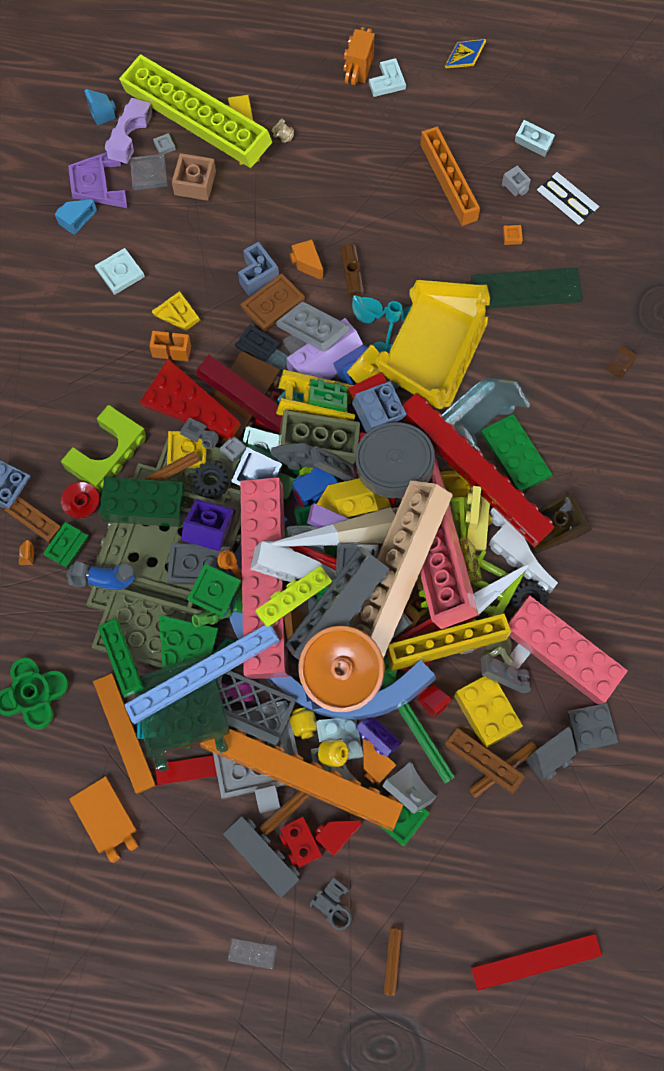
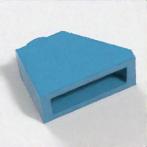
(100, 107)
(75, 214)

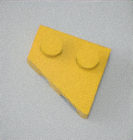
(177, 312)

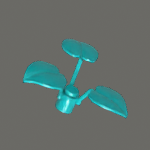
(368, 309)

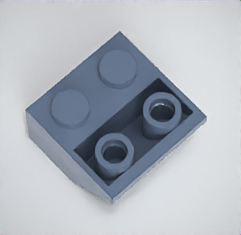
(378, 406)
(11, 484)

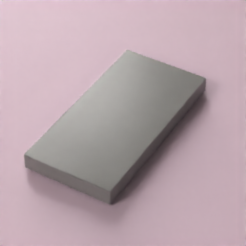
(313, 326)

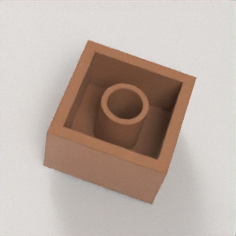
(194, 177)

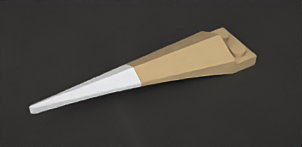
(360, 530)

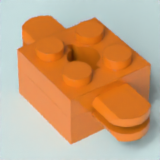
(359, 56)

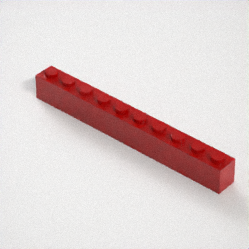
(477, 471)

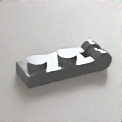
(505, 674)

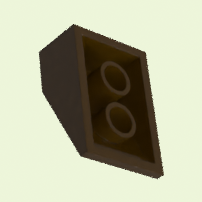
(566, 518)

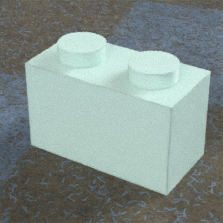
(534, 138)

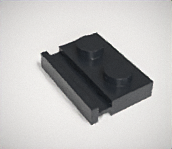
(257, 344)

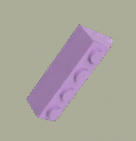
(319, 364)

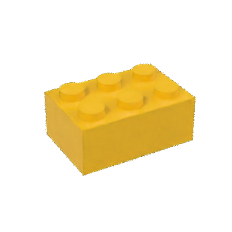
(488, 711)

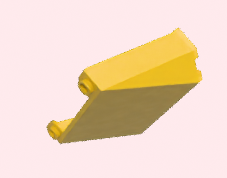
(437, 340)

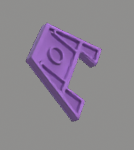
(89, 181)

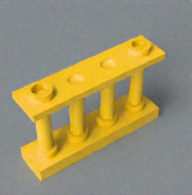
(299, 383)

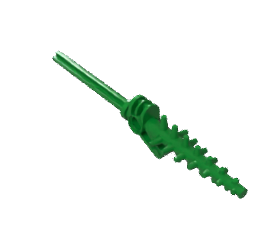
(418, 730)

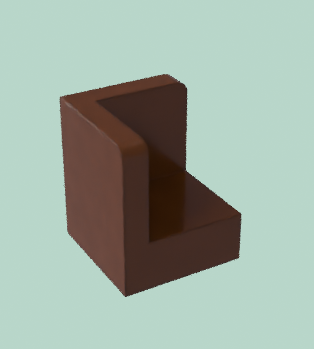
(622, 362)

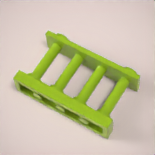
(505, 596)

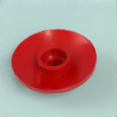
(76, 493)

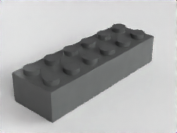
(341, 599)

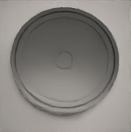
(392, 457)

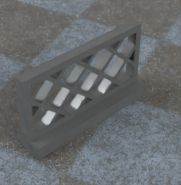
(247, 725)

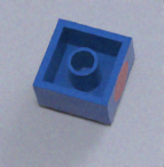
(310, 487)

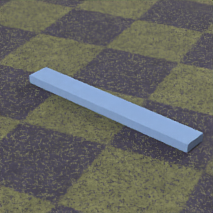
(201, 673)

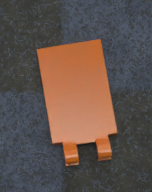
(104, 818)

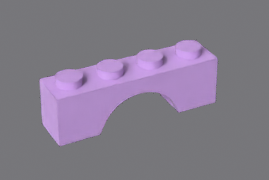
(135, 116)

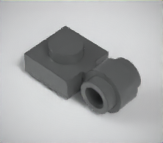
(195, 430)

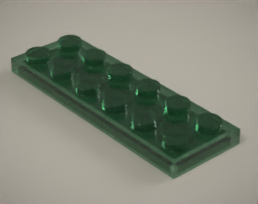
(531, 287)

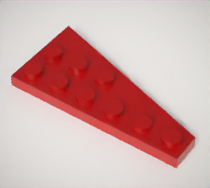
(181, 398)

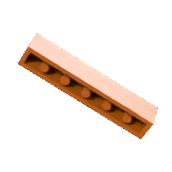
(449, 176)

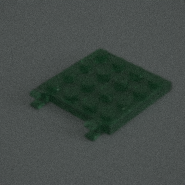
(187, 720)

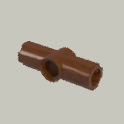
(350, 262)

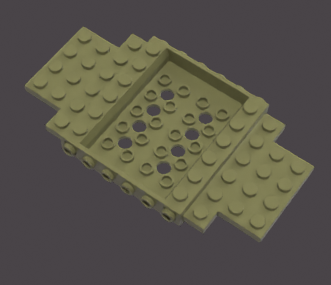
(149, 592)

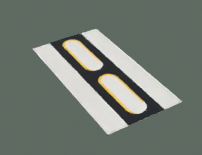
(568, 198)

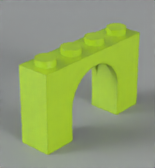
(129, 438)

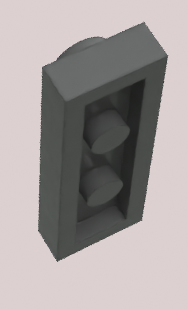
(332, 464)

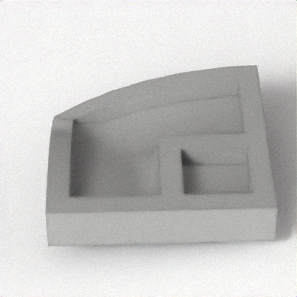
(409, 789)

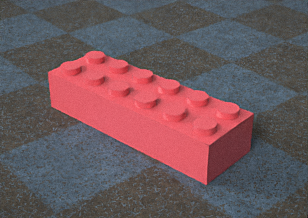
(565, 651)

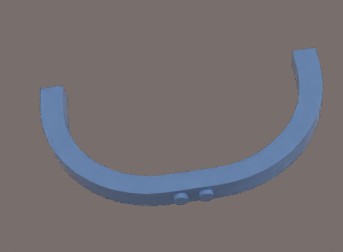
(384, 701)

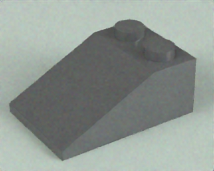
(553, 755)

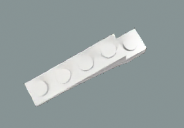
(517, 552)

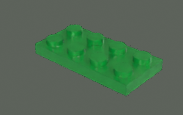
(516, 453)

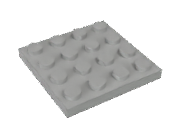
(240, 780)

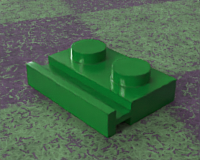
(66, 545)

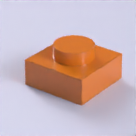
(512, 234)

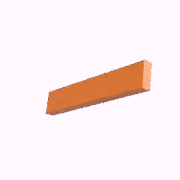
(124, 734)

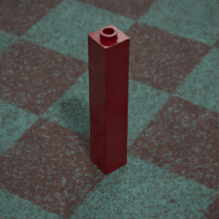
(240, 392)

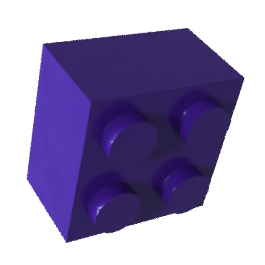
(207, 525)

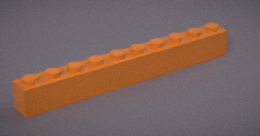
(309, 778)

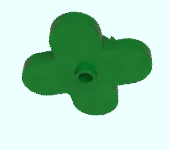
(26, 679)

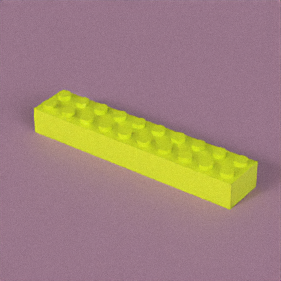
(196, 111)

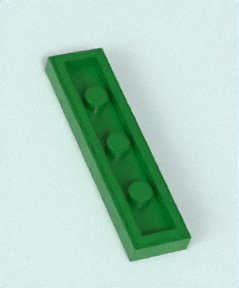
(120, 658)

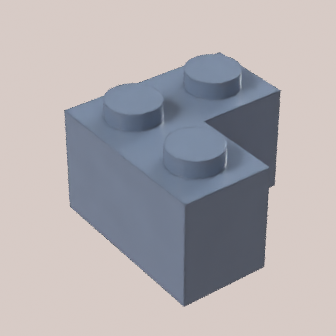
(260, 269)

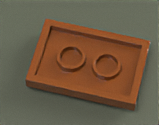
(272, 302)

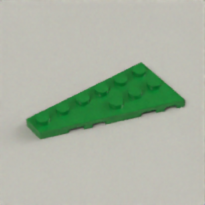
(184, 641)

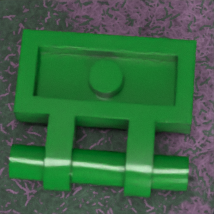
(327, 395)

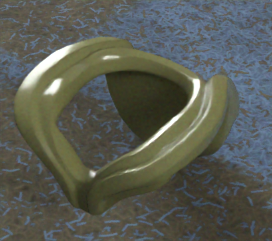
(500, 648)

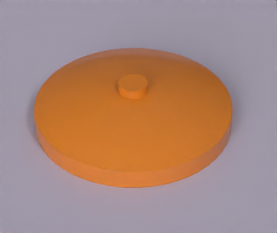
(341, 668)

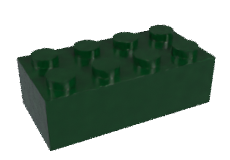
(142, 502)

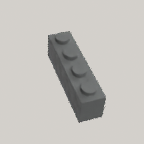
(261, 857)

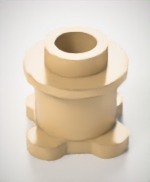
(283, 131)

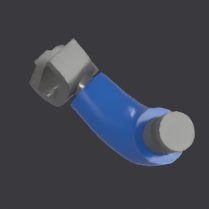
(107, 578)

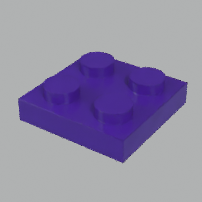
(379, 736)

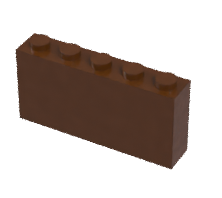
(259, 375)

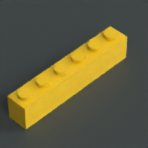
(448, 642)

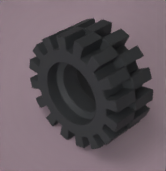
(210, 469)
(528, 588)

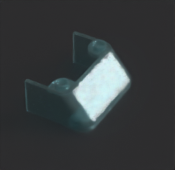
(482, 405)

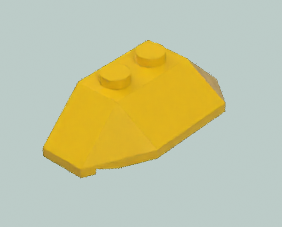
(352, 499)

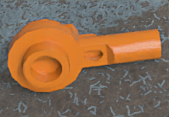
(227, 560)

